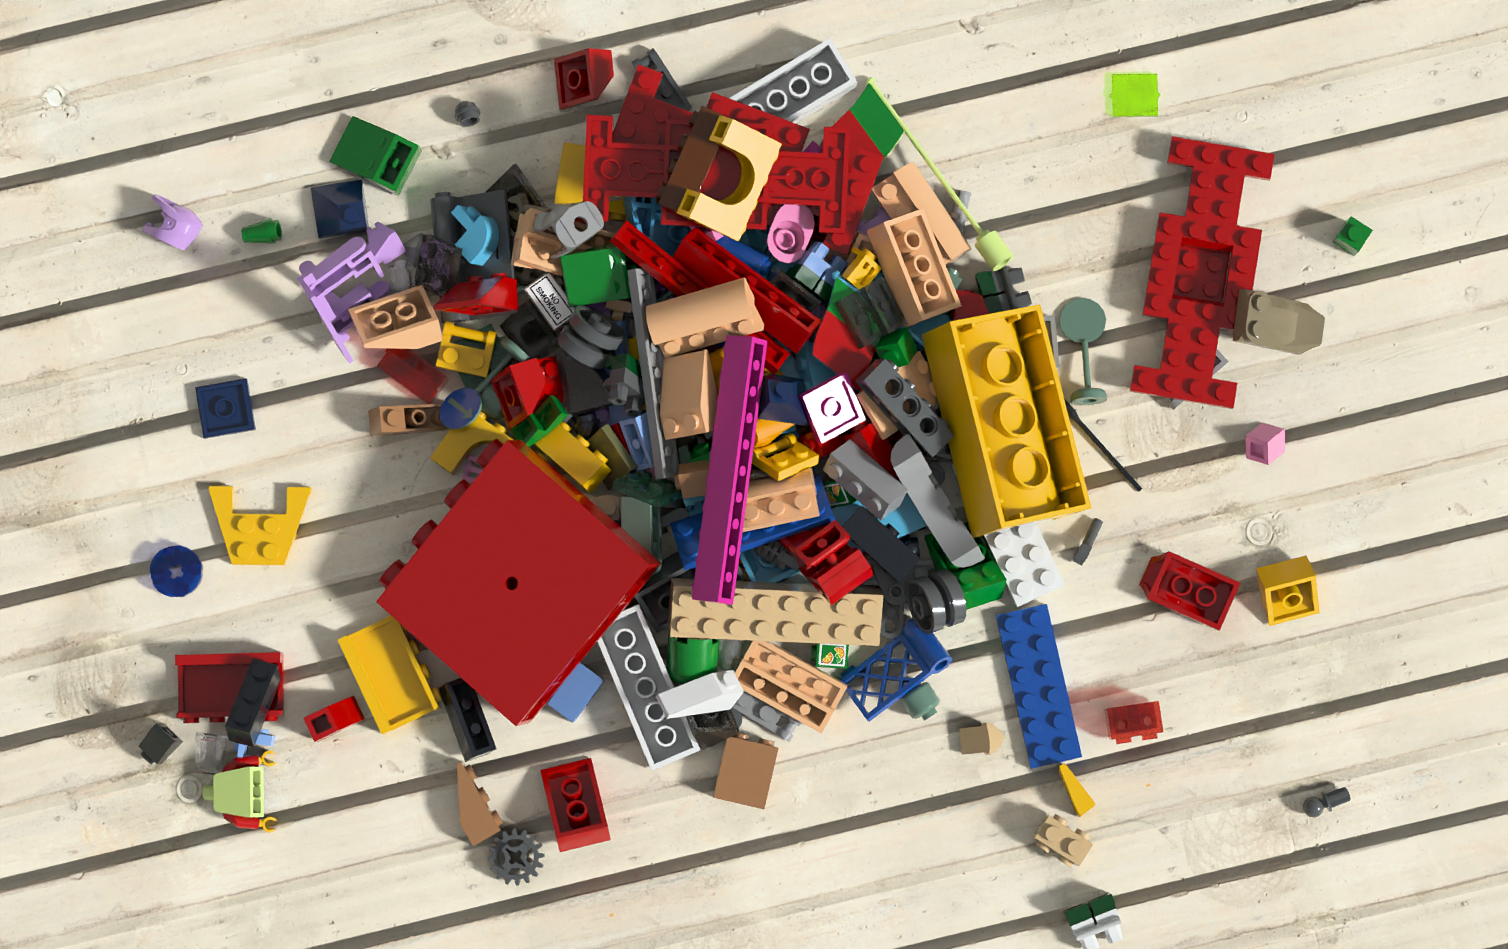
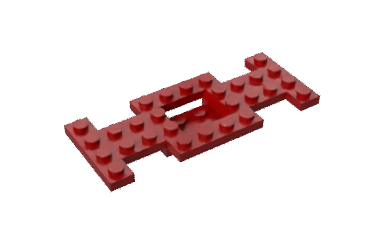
(644, 122)
(793, 178)
(1192, 268)

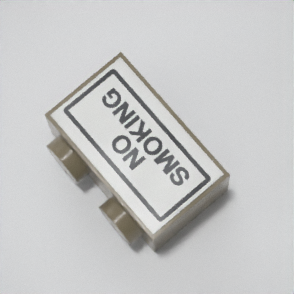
(550, 300)

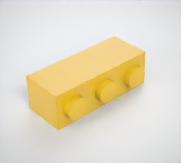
(575, 457)

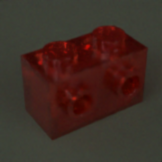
(1133, 718)

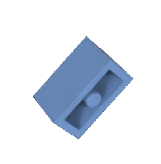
(576, 692)

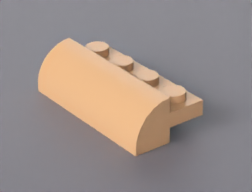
(909, 192)
(537, 247)
(703, 318)
(780, 501)
(790, 684)

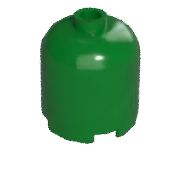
(691, 658)

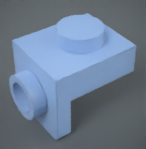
(263, 739)

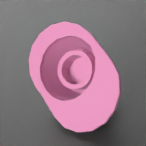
(790, 233)

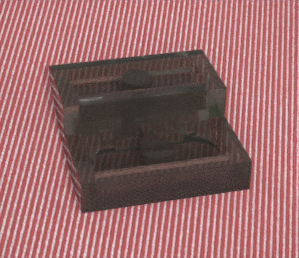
(870, 313)

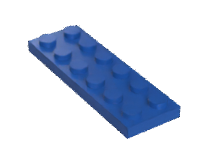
(687, 530)
(1038, 686)

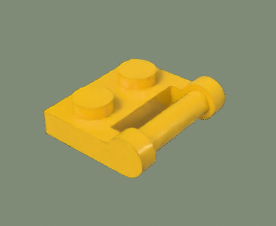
(465, 358)
(786, 463)

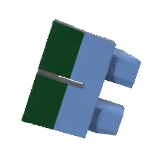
(815, 273)

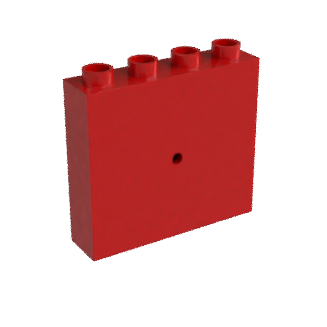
(515, 580)

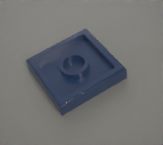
(225, 408)

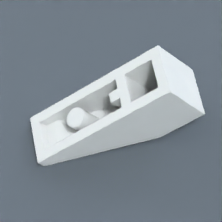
(703, 695)

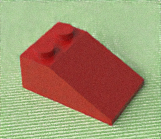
(481, 296)
(575, 805)

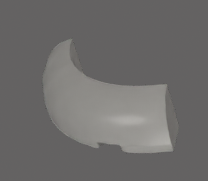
(934, 504)

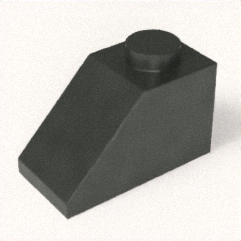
(159, 744)

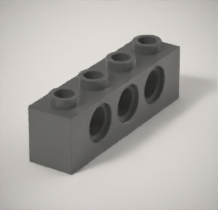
(873, 383)

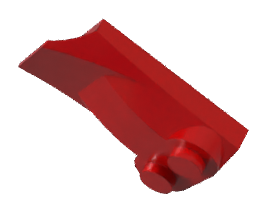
(1189, 589)

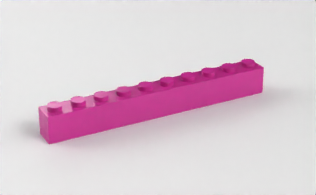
(729, 469)

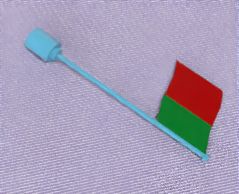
(835, 344)

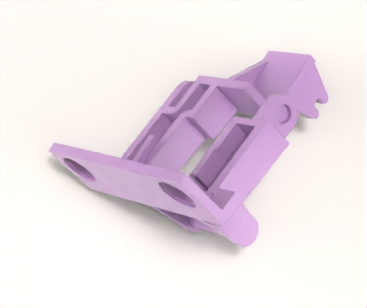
(349, 260)

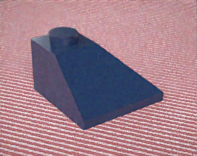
(340, 209)
(780, 399)

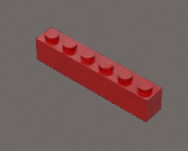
(715, 266)

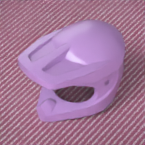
(179, 225)

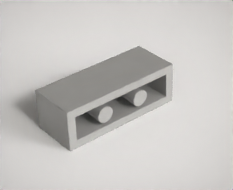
(865, 479)

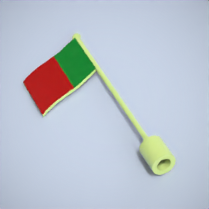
(878, 129)

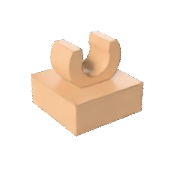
(620, 307)

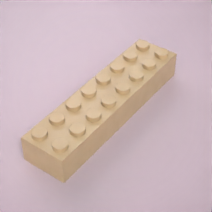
(777, 614)

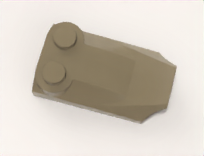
(1277, 323)

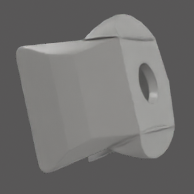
(562, 219)

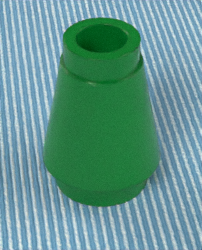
(262, 232)

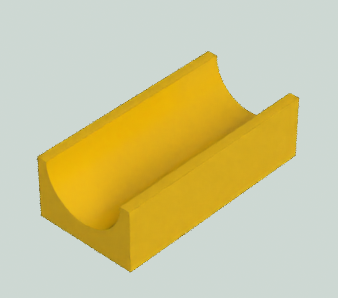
(1006, 420)

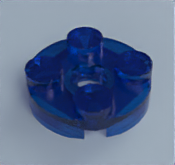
(191, 568)

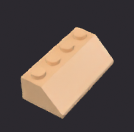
(914, 267)

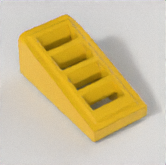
(1077, 794)

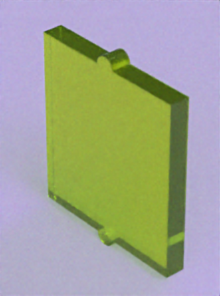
(1134, 95)

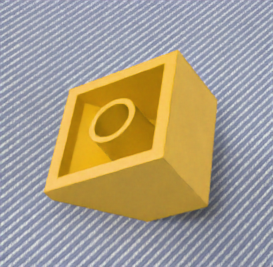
(1288, 590)

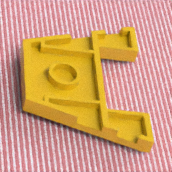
(259, 537)

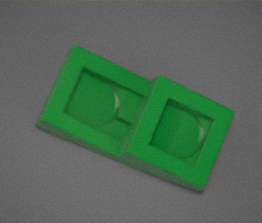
(541, 422)

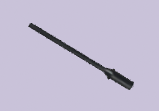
(1074, 416)

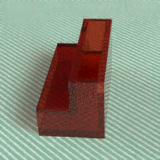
(413, 373)

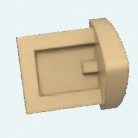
(980, 739)

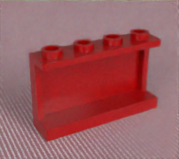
(212, 682)

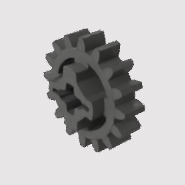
(503, 845)

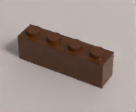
(693, 162)

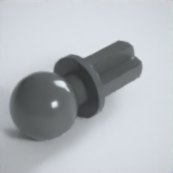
(1314, 806)

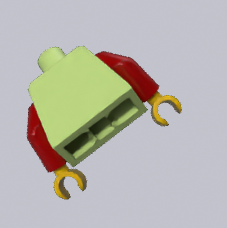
(240, 792)

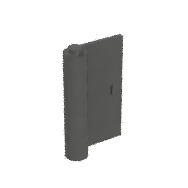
(448, 228)

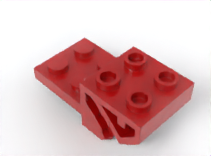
(828, 560)

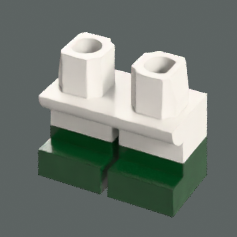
(1105, 919)

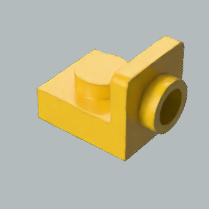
(862, 269)

